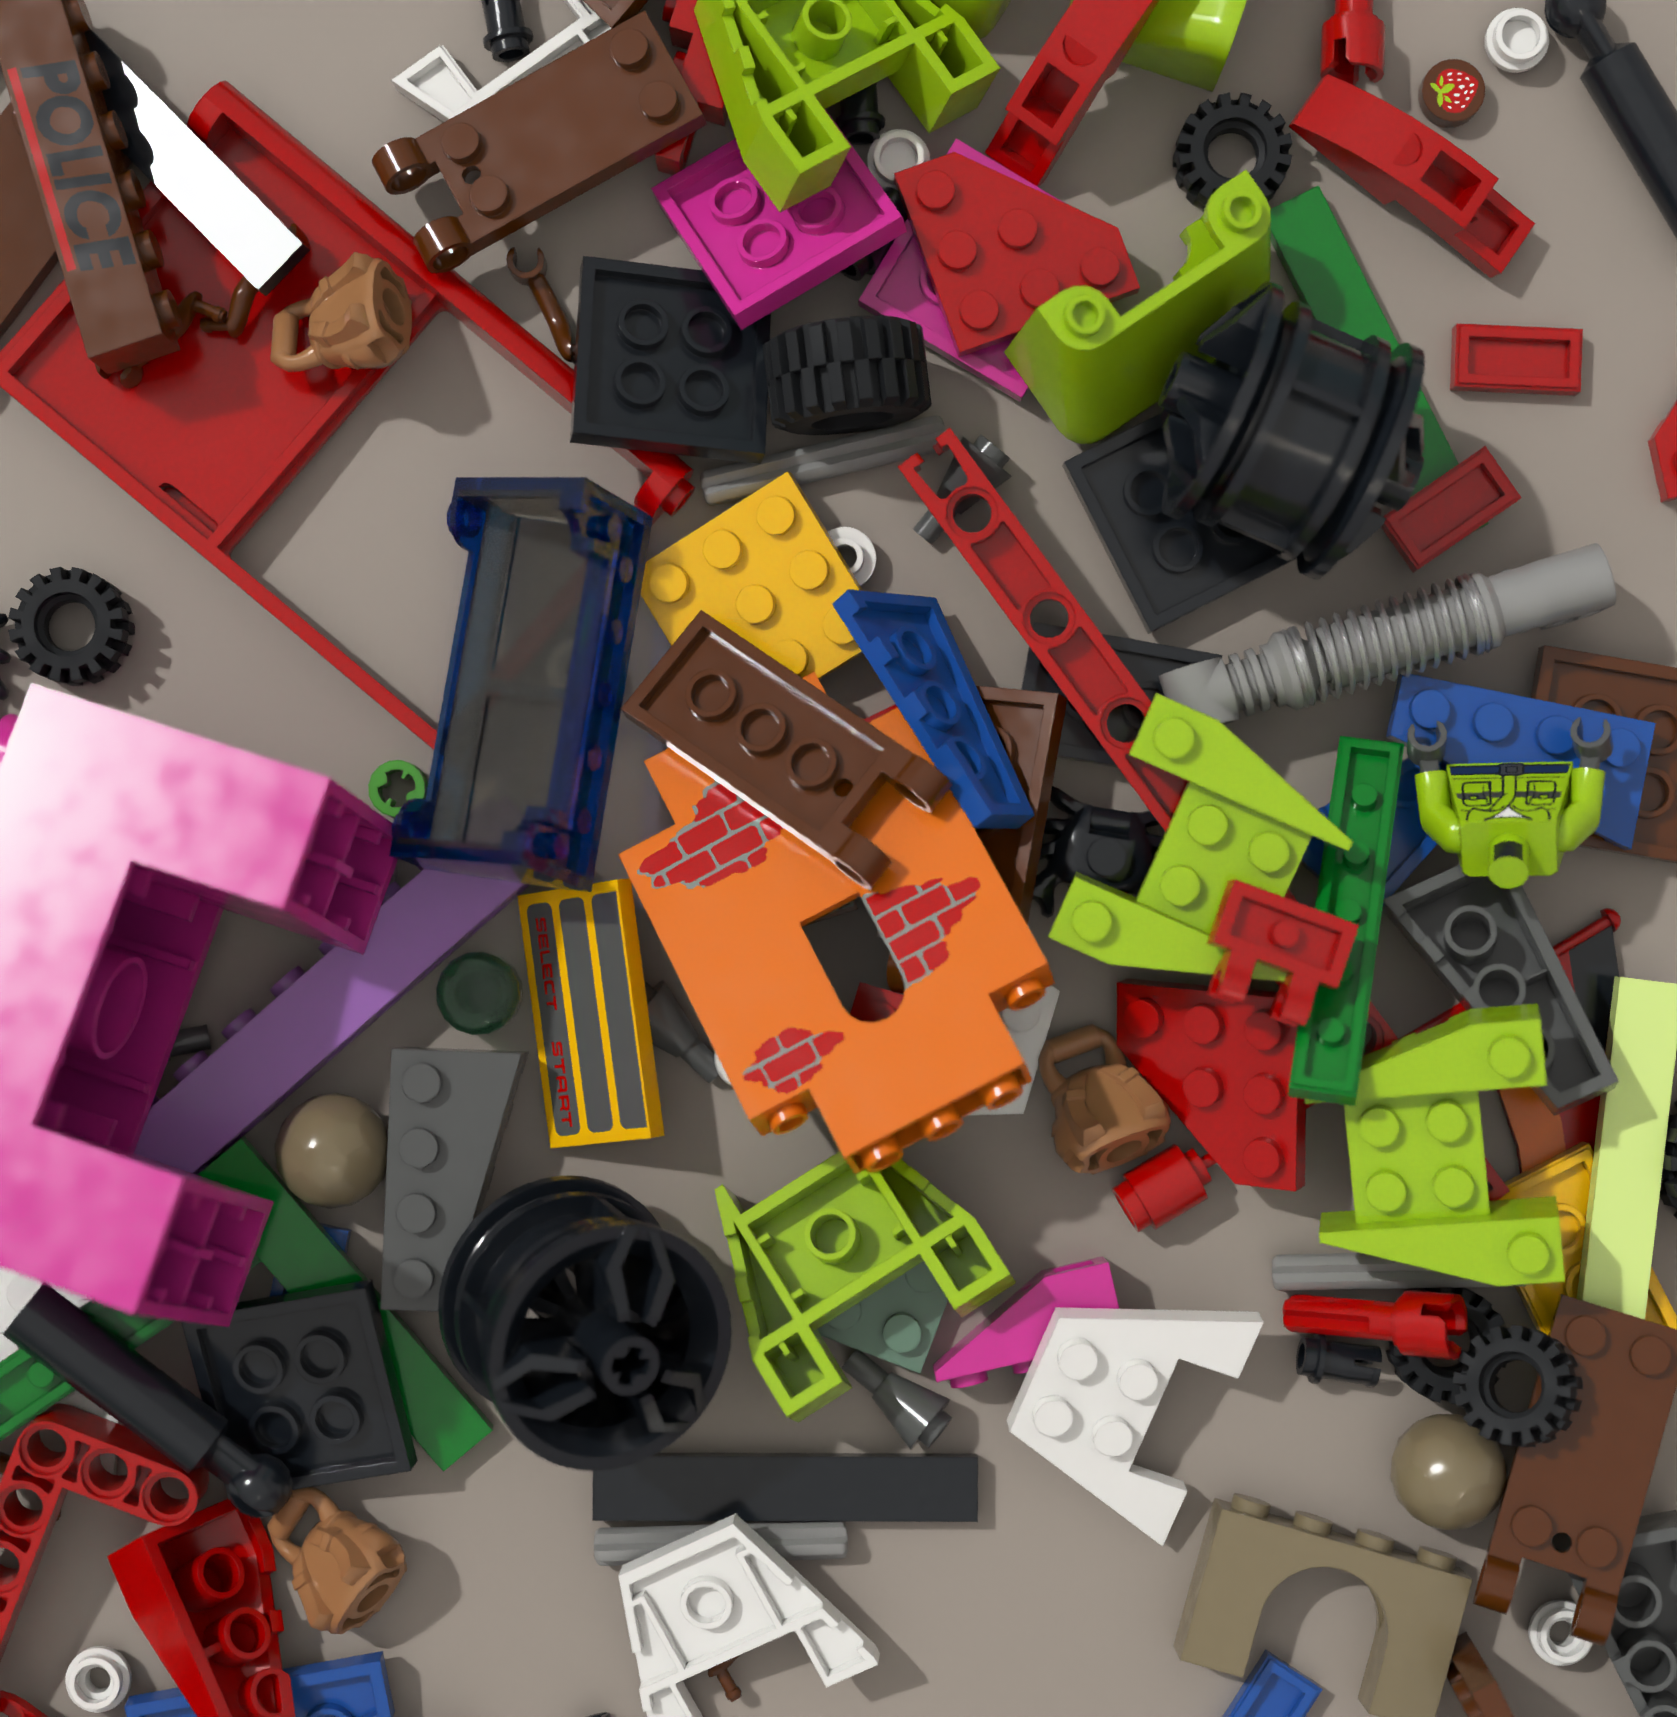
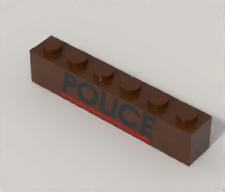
(85, 184)

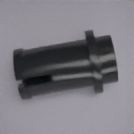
(506, 30)
(860, 116)
(1336, 1361)

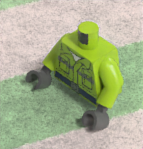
(1510, 816)

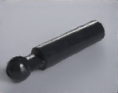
(1626, 97)
(146, 1400)

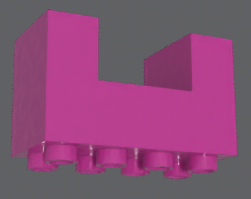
(109, 897)

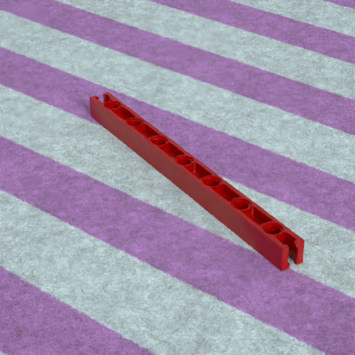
(1078, 657)

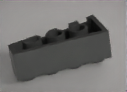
(1495, 955)
(440, 1160)
(1646, 1616)

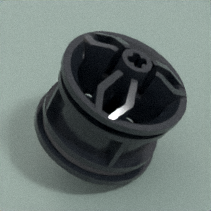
(1292, 430)
(580, 1375)

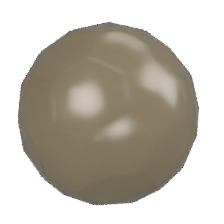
(332, 1150)
(1447, 1472)

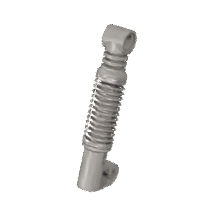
(1466, 616)

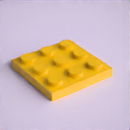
(762, 574)

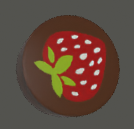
(1451, 93)

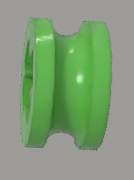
(381, 779)

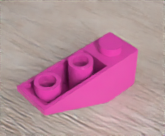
(1018, 1325)

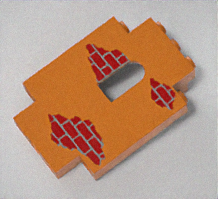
(731, 913)

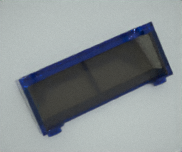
(530, 682)

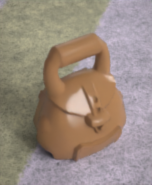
(355, 320)
(1102, 1111)
(343, 1564)

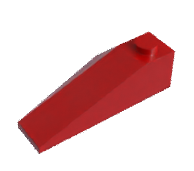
(211, 1611)

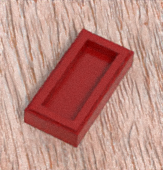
(1516, 359)
(1449, 509)

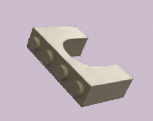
(1253, 1551)

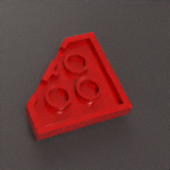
(1003, 248)
(1220, 1074)

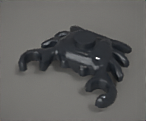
(1097, 843)

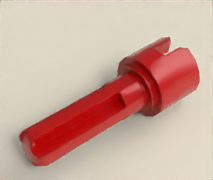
(1353, 39)
(1414, 1322)

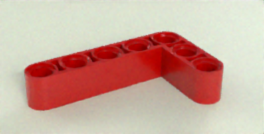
(79, 1470)

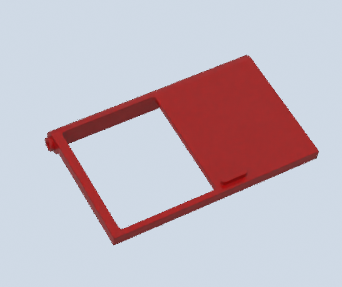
(219, 411)

